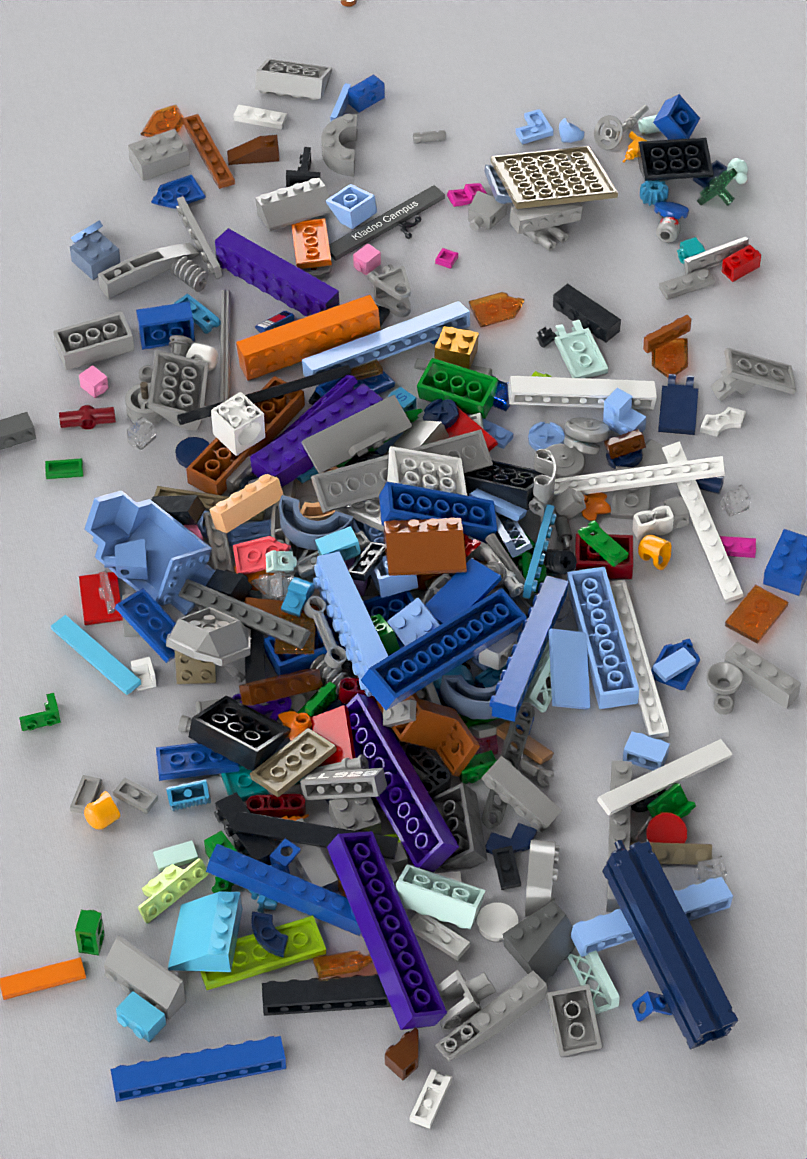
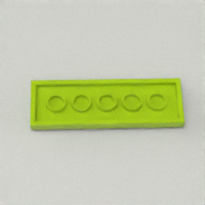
(252, 959)

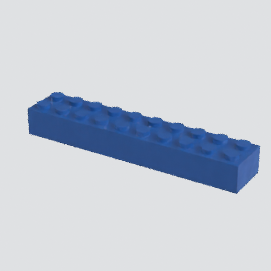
(443, 649)

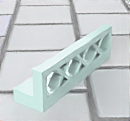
(538, 683)
(600, 975)

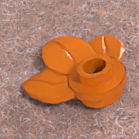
(595, 505)
(296, 722)

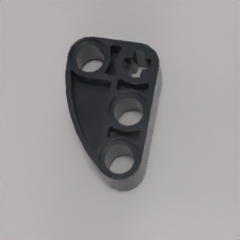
(430, 770)

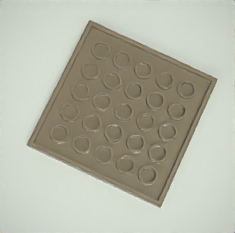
(553, 177)

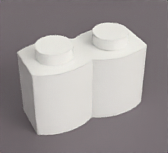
(653, 522)

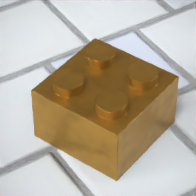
(457, 346)

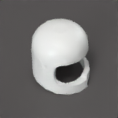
(204, 353)

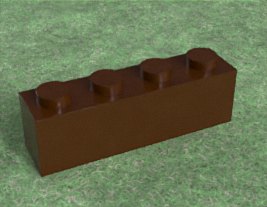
(280, 686)

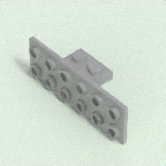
(356, 434)

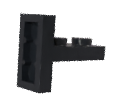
(303, 173)

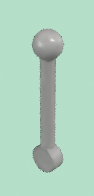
(635, 838)

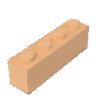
(246, 503)

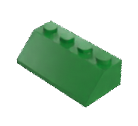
(469, 389)

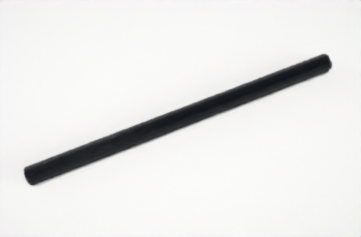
(271, 392)

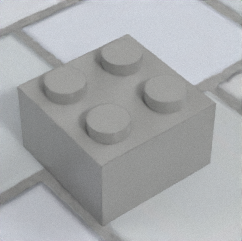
(355, 814)

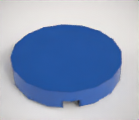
(671, 209)

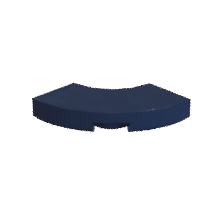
(267, 934)

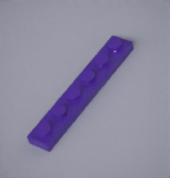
(344, 386)

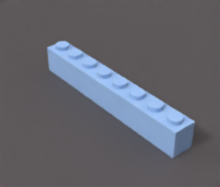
(613, 929)

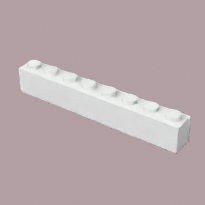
(577, 391)

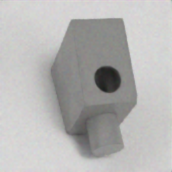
(485, 211)

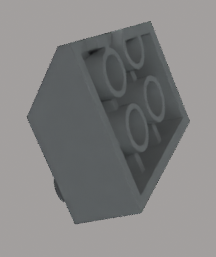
(541, 941)

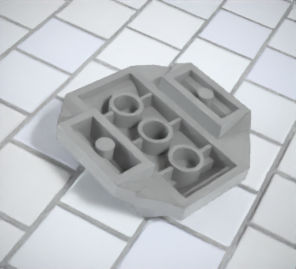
(210, 637)

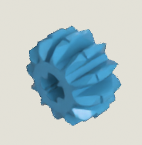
(653, 192)

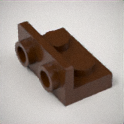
(625, 444)

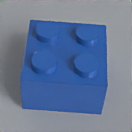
(676, 119)

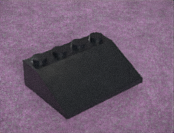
(674, 159)
(504, 481)
(237, 732)

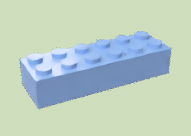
(384, 583)

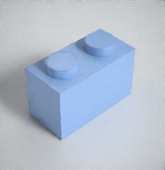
(646, 751)

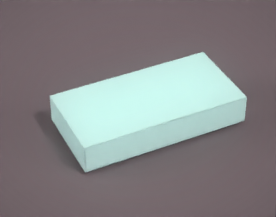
(176, 855)

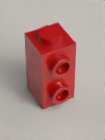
(741, 263)

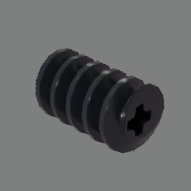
(559, 561)

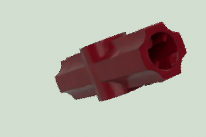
(87, 417)

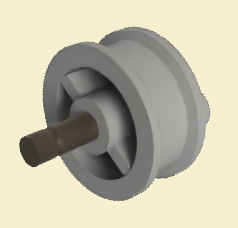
(137, 404)

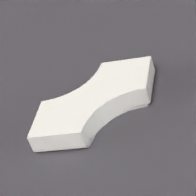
(717, 423)

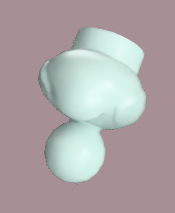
(742, 169)

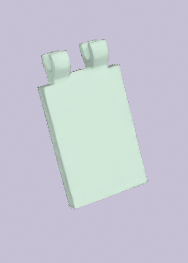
(580, 351)

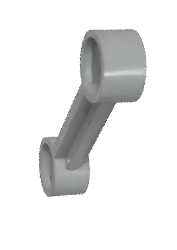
(325, 632)

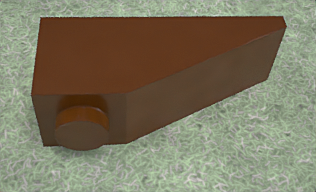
(255, 151)

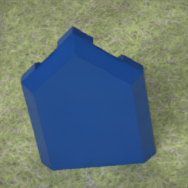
(170, 191)
(681, 680)

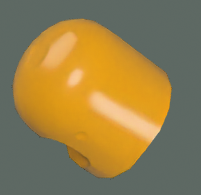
(654, 547)
(101, 812)

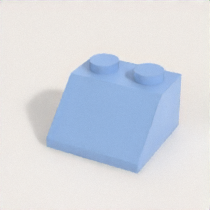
(352, 206)

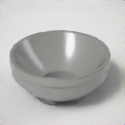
(724, 672)

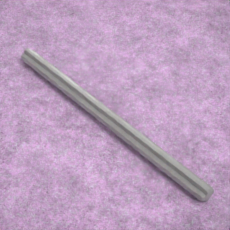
(225, 345)

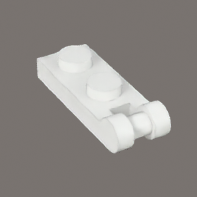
(430, 1099)

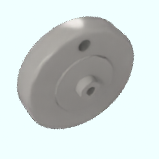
(587, 429)
(568, 460)

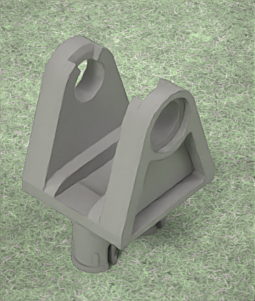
(392, 289)
(472, 991)

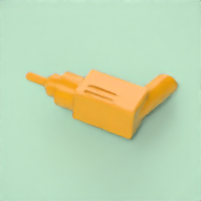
(633, 146)

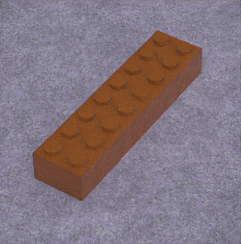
(217, 462)

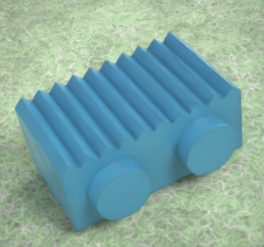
(188, 795)

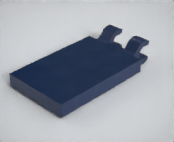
(678, 407)

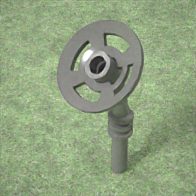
(611, 132)

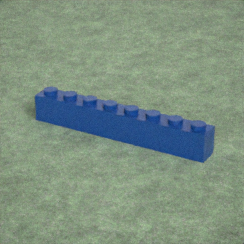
(283, 888)
(198, 1068)

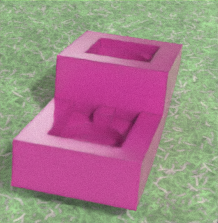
(466, 195)

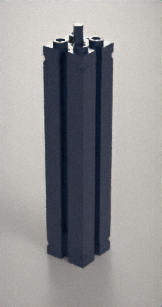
(669, 944)

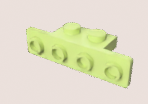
(169, 887)

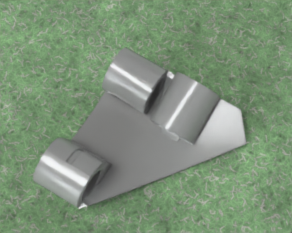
(543, 485)

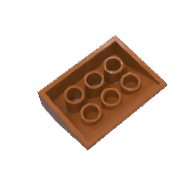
(424, 546)

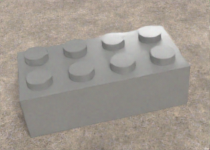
(93, 340)

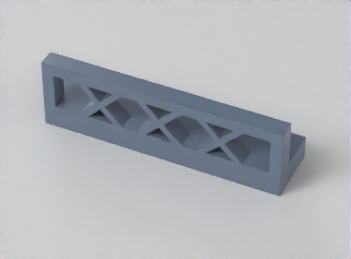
(508, 535)

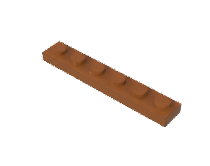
(208, 151)

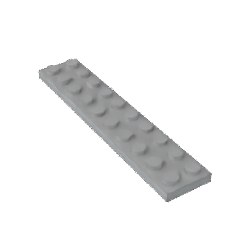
(367, 479)

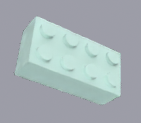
(439, 896)

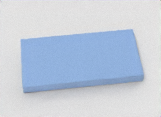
(569, 669)

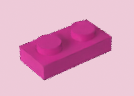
(739, 546)

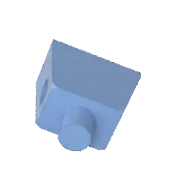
(129, 560)

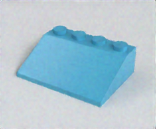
(207, 933)

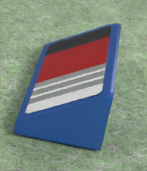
(275, 321)

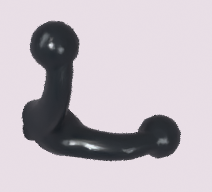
(408, 235)

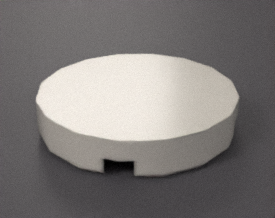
(495, 920)

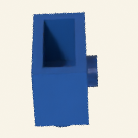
(366, 93)

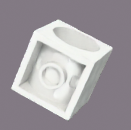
(238, 423)

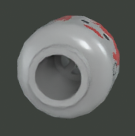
(668, 229)

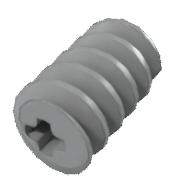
(190, 273)
(329, 674)

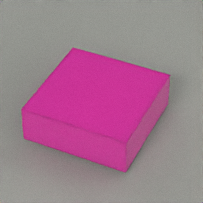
(446, 258)

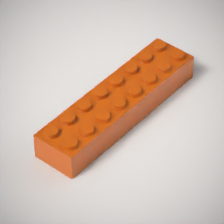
(307, 337)

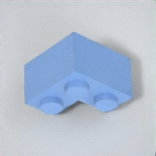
(620, 415)

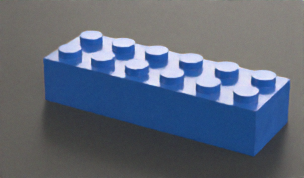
(419, 503)

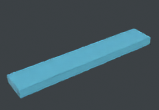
(96, 655)

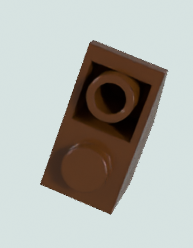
(403, 1056)

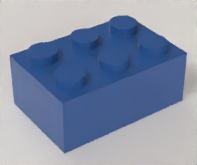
(162, 322)
(788, 563)

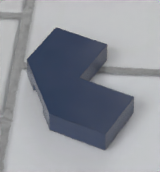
(519, 841)

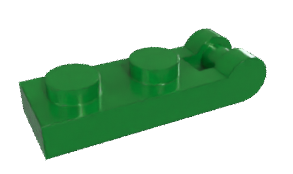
(603, 543)

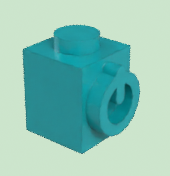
(689, 248)

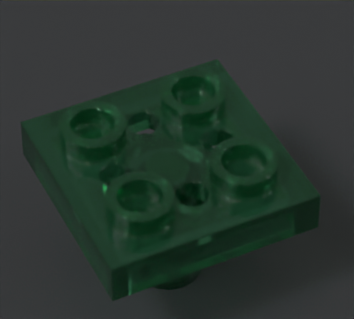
(717, 187)

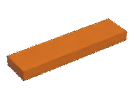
(42, 978)

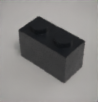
(230, 584)

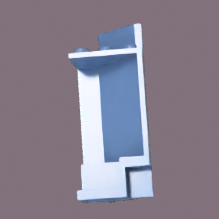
(170, 547)

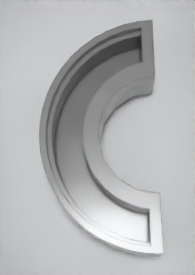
(333, 138)
(541, 874)

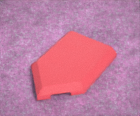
(251, 555)

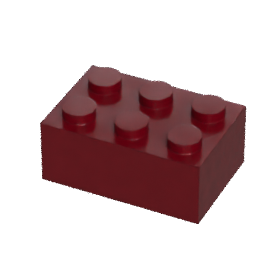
(588, 558)

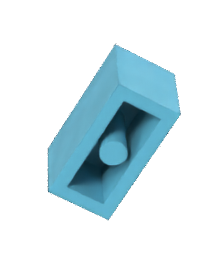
(340, 541)
(140, 1017)

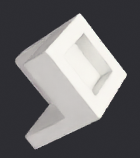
(144, 671)

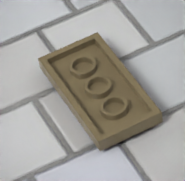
(293, 762)

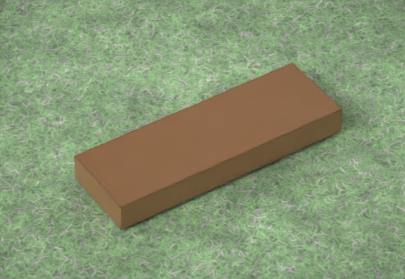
(532, 749)

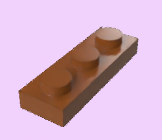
(667, 333)

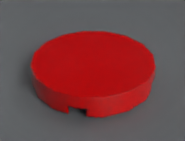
(666, 829)

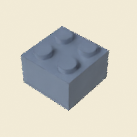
(94, 254)

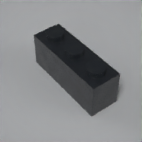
(183, 508)

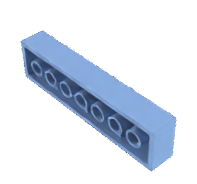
(348, 615)
(606, 645)

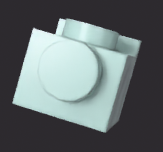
(275, 563)

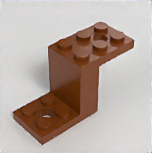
(440, 730)

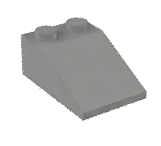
(573, 1020)

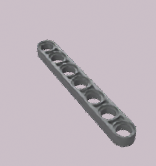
(514, 757)

